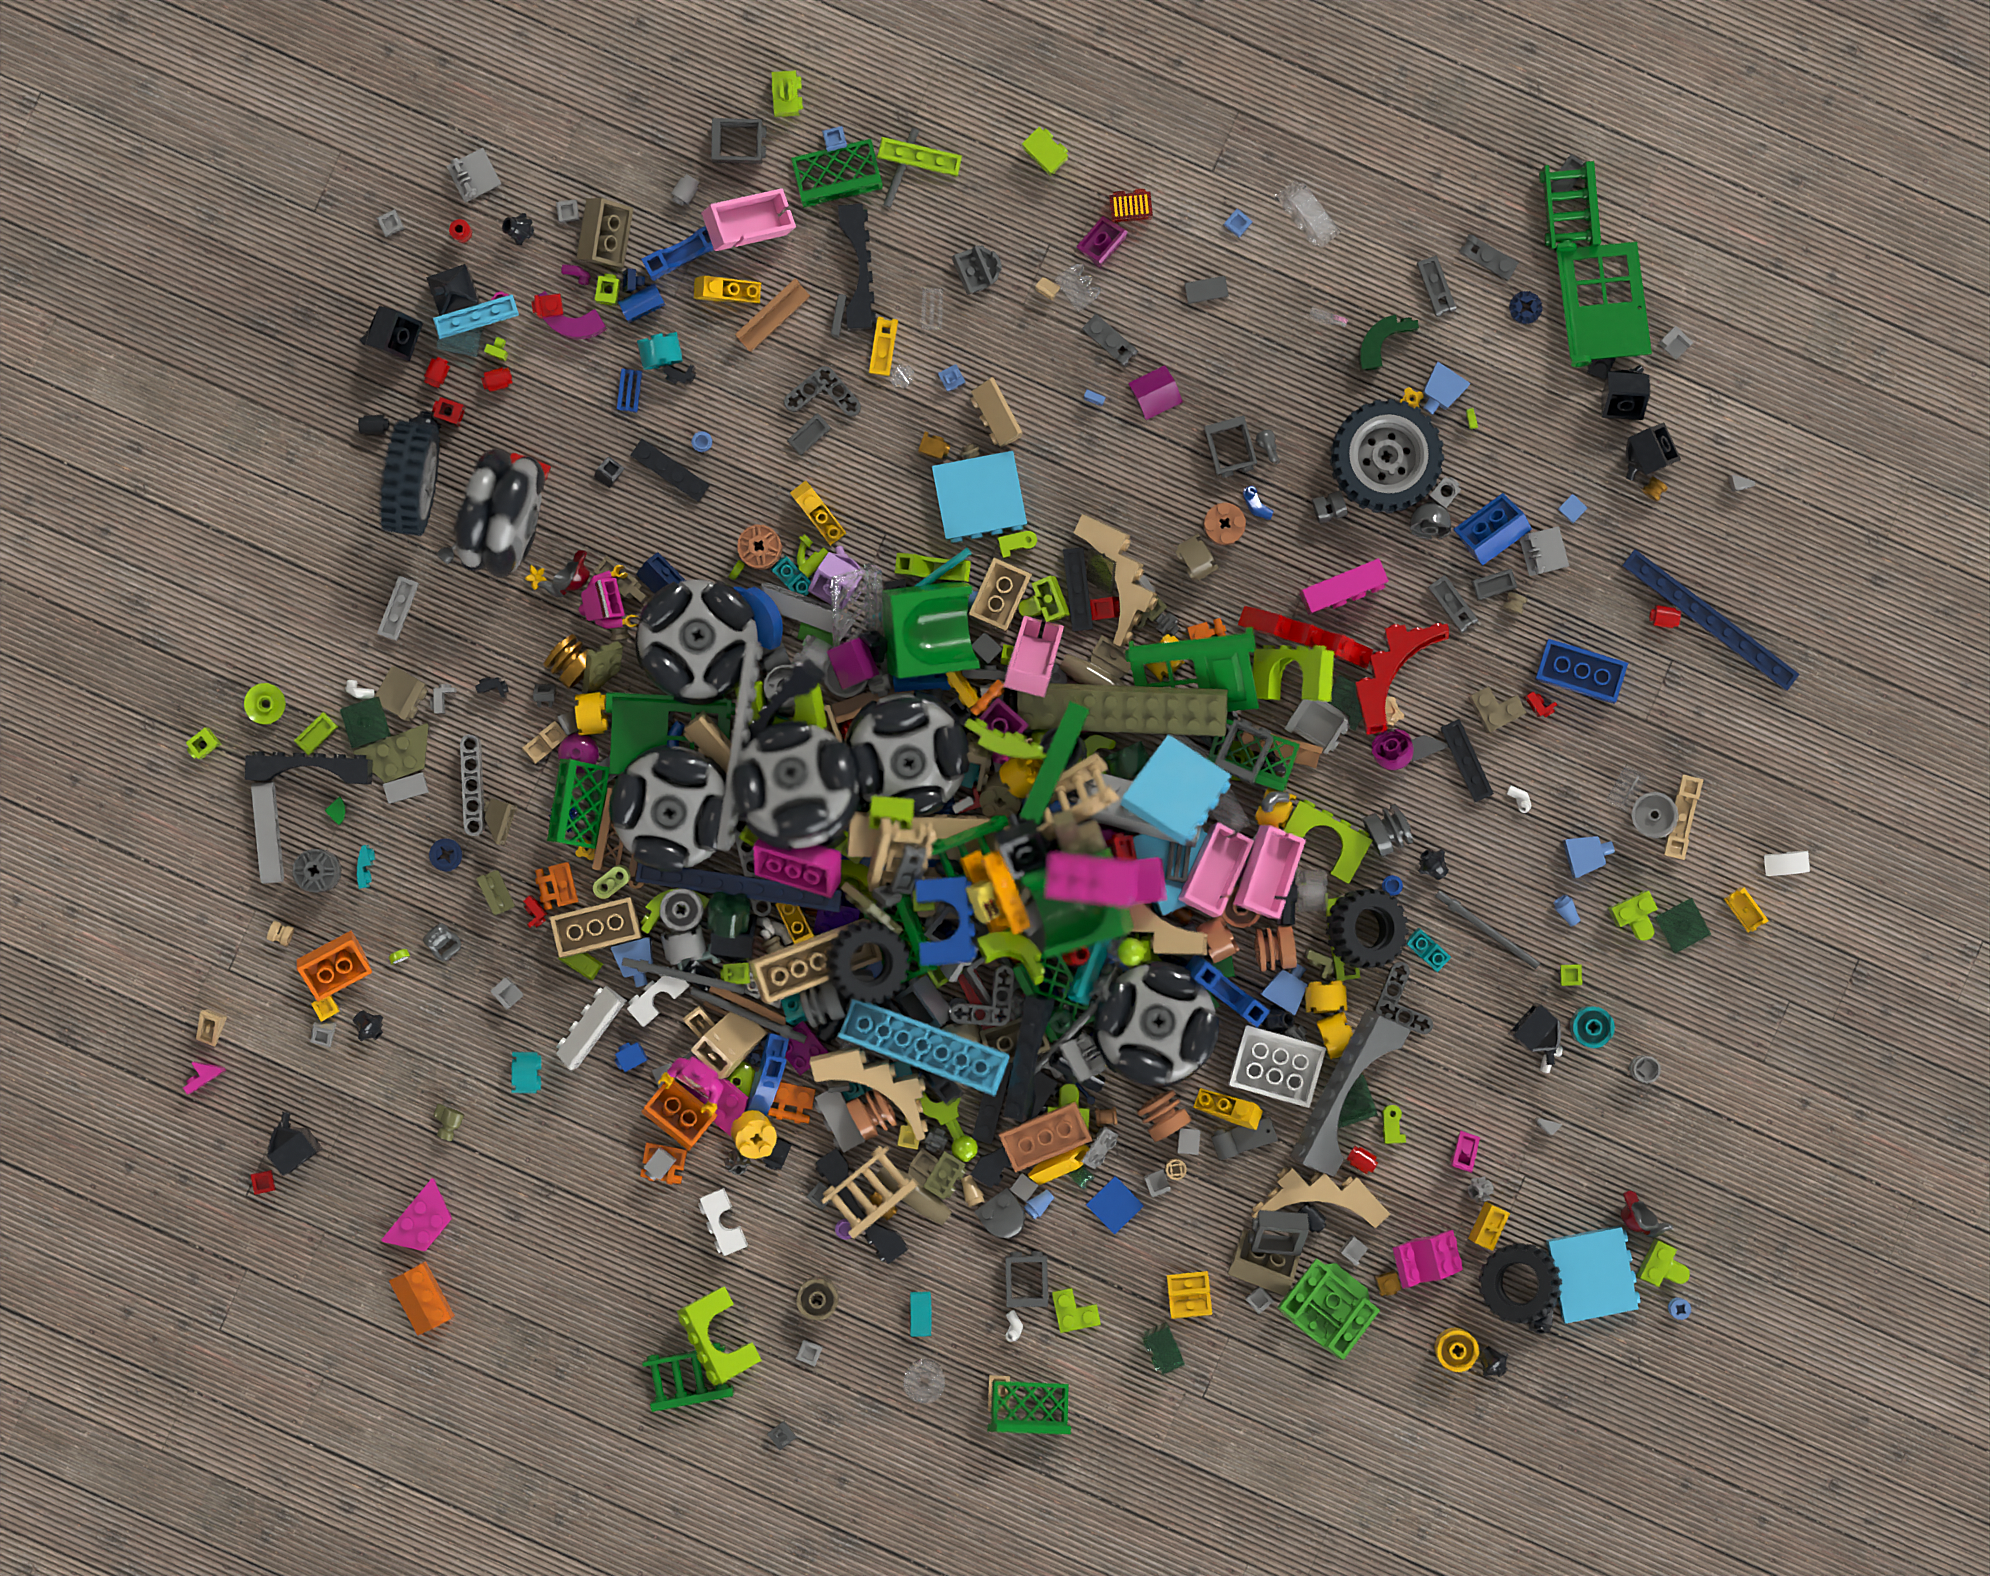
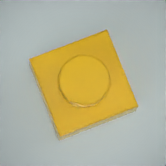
(325, 1008)

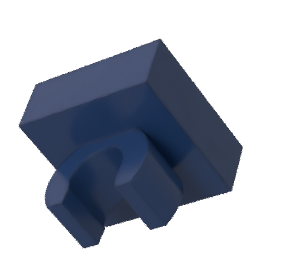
(630, 280)

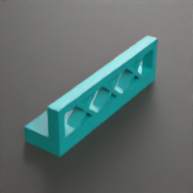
(1088, 973)

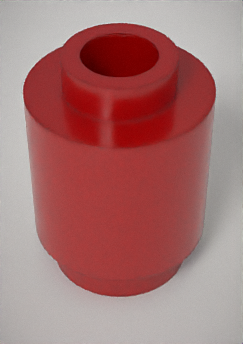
(463, 236)
(436, 372)
(497, 379)
(1665, 616)
(1076, 957)
(1362, 1159)

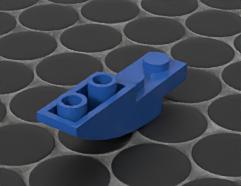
(769, 1074)

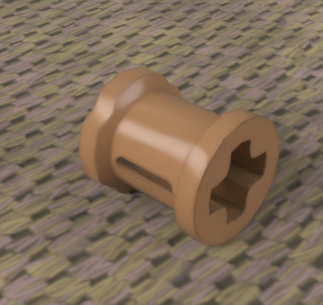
(1106, 1116)

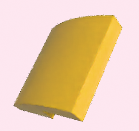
(1189, 1295)

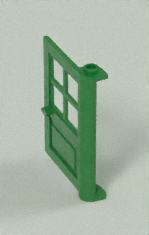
(1605, 328)
(1217, 662)
(642, 723)

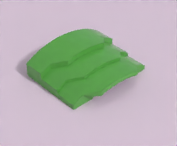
(1329, 1307)

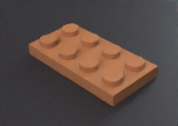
(1045, 1136)

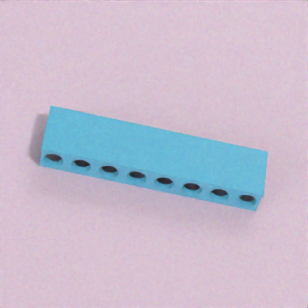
(924, 1046)

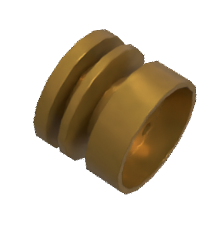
(569, 660)

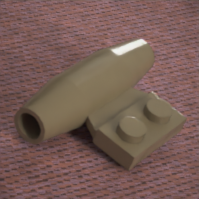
(1105, 667)
(919, 1198)

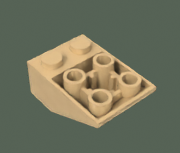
(728, 1043)

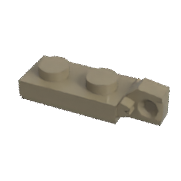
(628, 586)

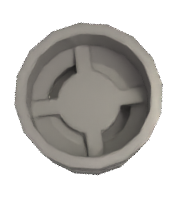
(1644, 1068)

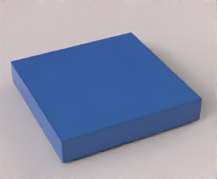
(1114, 1205)

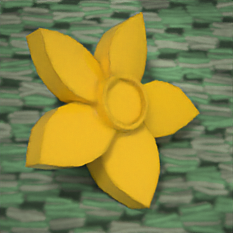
(535, 576)

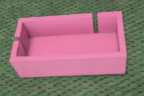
(748, 219)
(1033, 657)
(1215, 870)
(1269, 871)

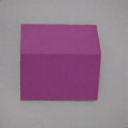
(1102, 241)
(1155, 392)
(852, 663)
(1003, 719)

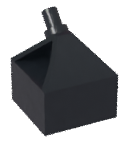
(453, 290)
(393, 333)
(1626, 394)
(1650, 451)
(1022, 847)
(736, 948)
(1538, 1032)
(291, 1146)

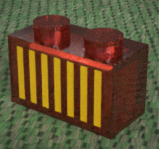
(1130, 206)

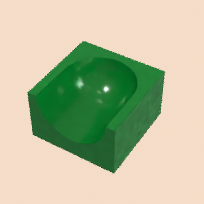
(927, 629)
(1073, 922)

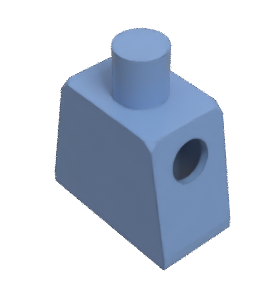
(1443, 388)
(1586, 854)
(634, 950)
(1286, 989)

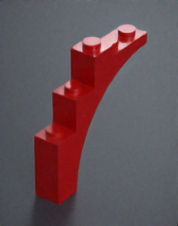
(1305, 635)
(1385, 665)

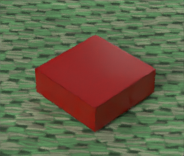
(263, 1182)

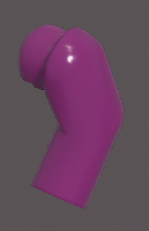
(577, 271)

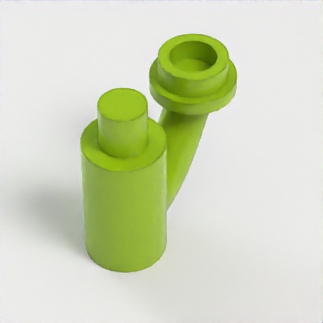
(810, 565)

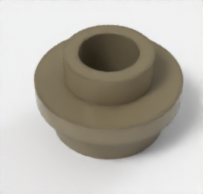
(969, 451)

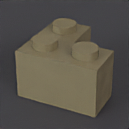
(1493, 714)
(1077, 839)

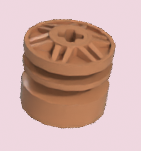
(761, 559)
(1275, 948)
(871, 1114)
(1163, 1115)

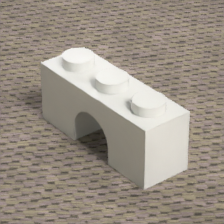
(643, 1007)
(727, 1239)

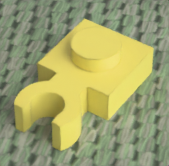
(907, 1137)

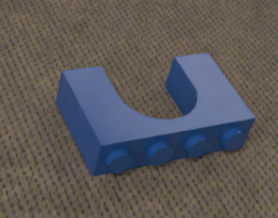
(959, 947)
(1227, 991)

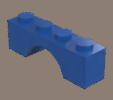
(673, 257)

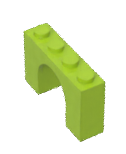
(1315, 666)
(807, 707)
(1353, 843)
(696, 1319)

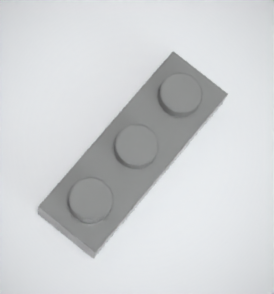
(398, 608)

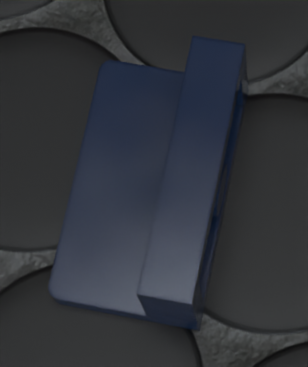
(658, 573)

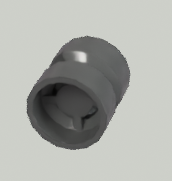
(1336, 504)

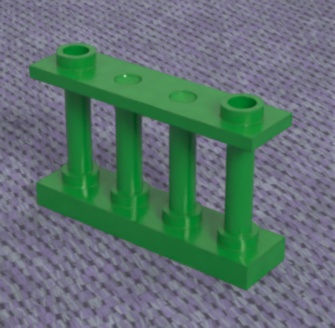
(1589, 214)
(940, 845)
(681, 1397)

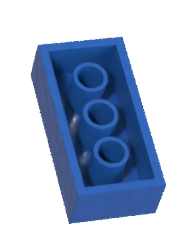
(1581, 671)

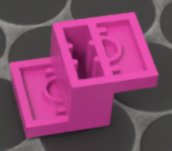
(1427, 1258)

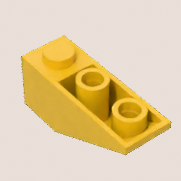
(726, 290)
(817, 512)
(795, 922)
(1229, 1108)
(1059, 1165)

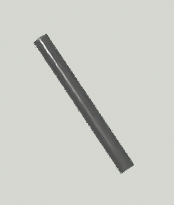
(899, 172)

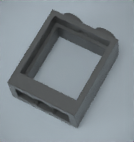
(718, 123)
(1227, 425)
(1234, 770)
(942, 911)
(977, 986)
(930, 999)
(1281, 1222)
(1027, 1301)

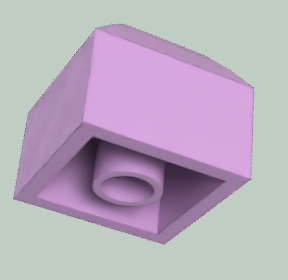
(832, 566)

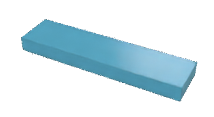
(476, 316)

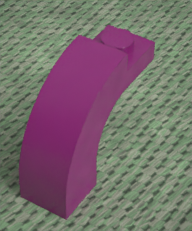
(576, 328)

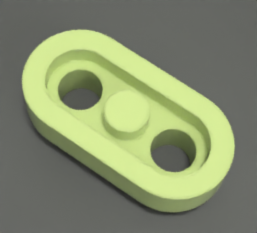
(612, 880)

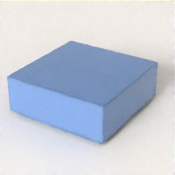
(834, 138)
(1238, 223)
(1094, 398)
(1572, 508)

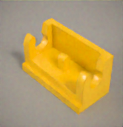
(1745, 909)
(1488, 1226)

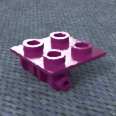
(799, 1053)

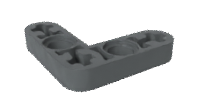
(820, 385)
(1392, 1001)
(990, 1010)

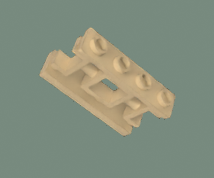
(885, 849)

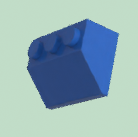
(1493, 529)

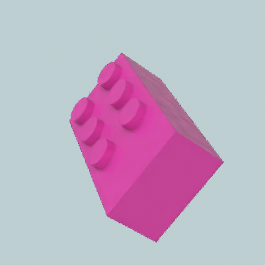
(1344, 586)
(806, 868)
(1091, 879)
(1150, 881)

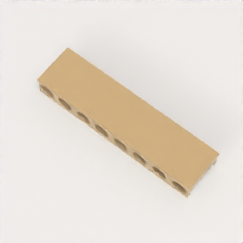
(862, 839)

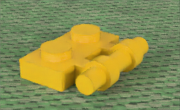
(967, 693)

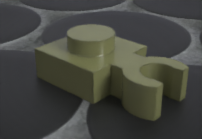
(1153, 614)

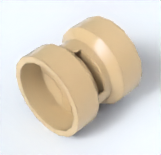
(280, 933)
(1175, 1168)

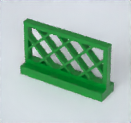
(836, 190)
(1264, 778)
(564, 797)
(915, 933)
(1029, 988)
(1026, 1425)

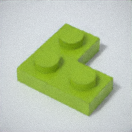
(1069, 1316)

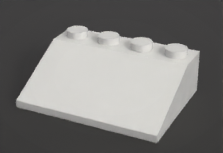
(590, 1028)
(1277, 1066)

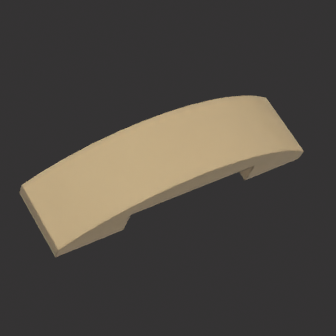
(1685, 801)

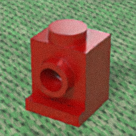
(457, 411)

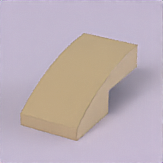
(544, 742)

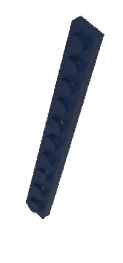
(1710, 620)
(733, 884)

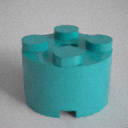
(660, 351)
(1600, 1035)
(525, 1072)

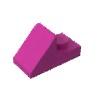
(206, 1072)
(1465, 1151)

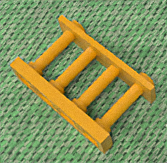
(994, 869)

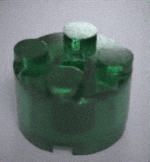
(1128, 761)
(728, 914)

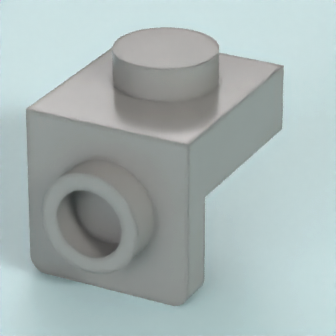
(437, 702)

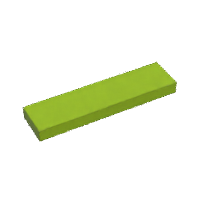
(919, 156)

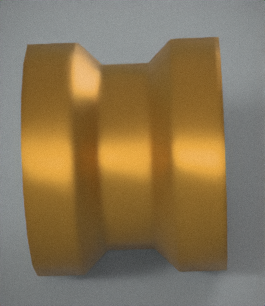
(1654, 489)

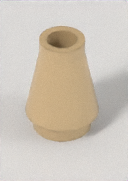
(972, 1192)

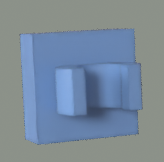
(951, 378)

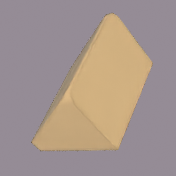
(1047, 288)

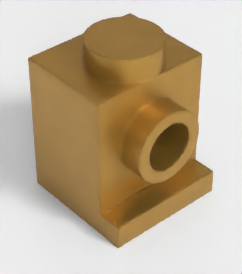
(934, 447)
(1388, 1283)

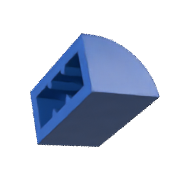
(641, 303)

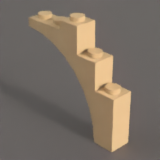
(1128, 571)
(1166, 937)
(903, 1091)
(1351, 1196)

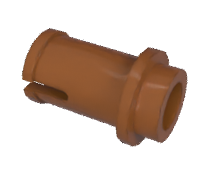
(1183, 915)

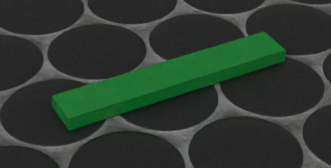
(1055, 762)

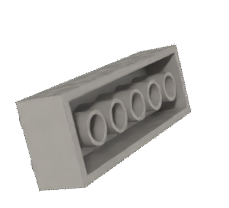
(1120, 817)

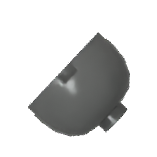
(1430, 520)

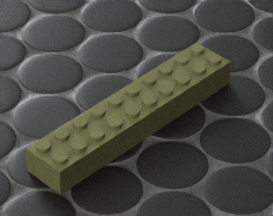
(1130, 709)

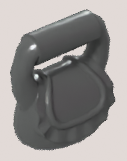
(1267, 441)
(438, 937)

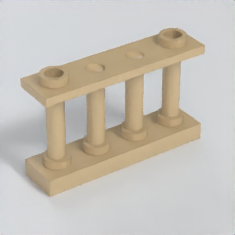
(1074, 779)
(872, 1211)

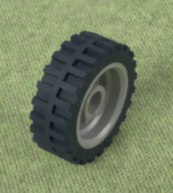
(1410, 431)
(409, 478)

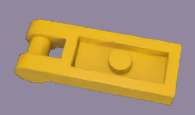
(883, 347)

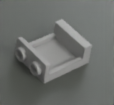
(1318, 723)

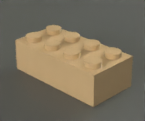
(596, 927)

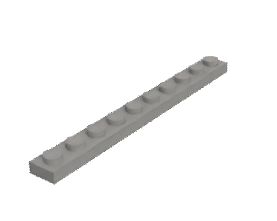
(740, 738)

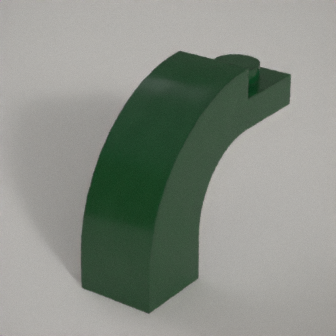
(1370, 347)

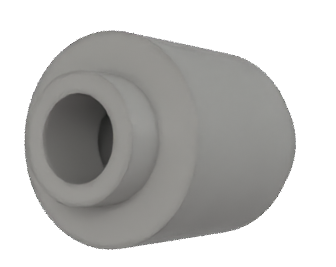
(685, 190)

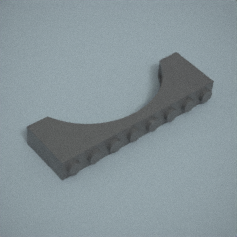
(1371, 1039)

